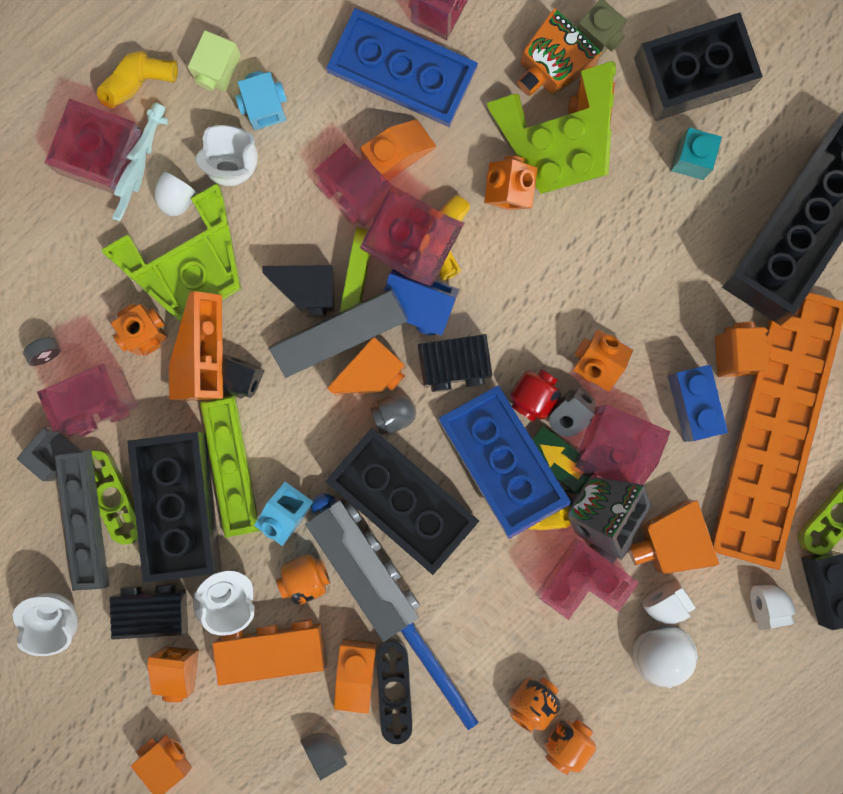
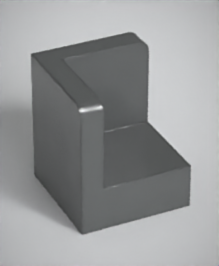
(40, 452)

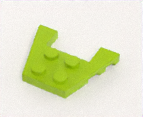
(567, 147)
(198, 265)

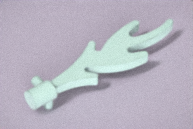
(133, 174)

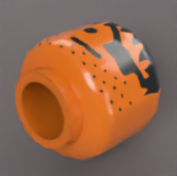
(303, 579)
(534, 704)
(570, 746)

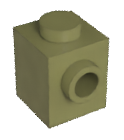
(603, 26)

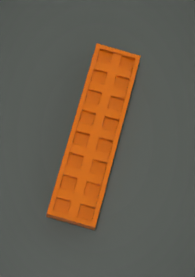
(778, 434)

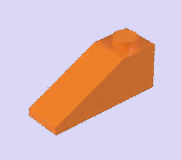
(198, 351)

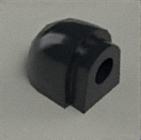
(240, 377)

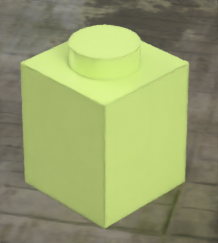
(214, 62)

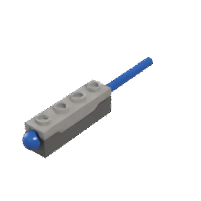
(376, 587)

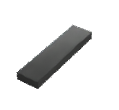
(338, 333)
(81, 519)

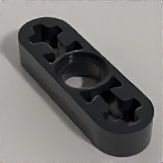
(386, 718)

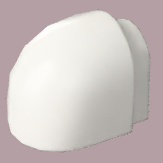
(172, 195)
(669, 603)
(771, 606)

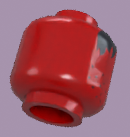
(535, 394)

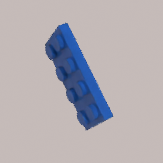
(402, 67)
(504, 462)

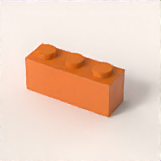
(269, 653)

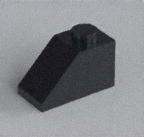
(307, 286)

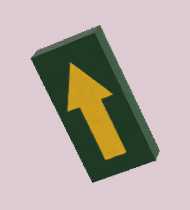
(559, 458)

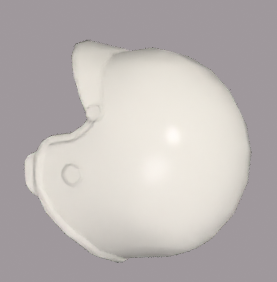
(227, 155)
(224, 603)
(45, 624)
(665, 656)

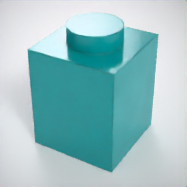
(696, 153)

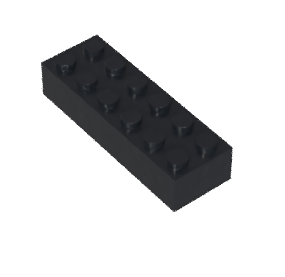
(797, 236)

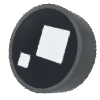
(41, 351)

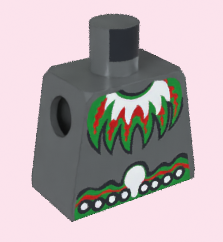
(608, 513)

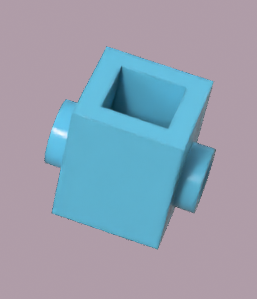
(261, 99)
(283, 513)

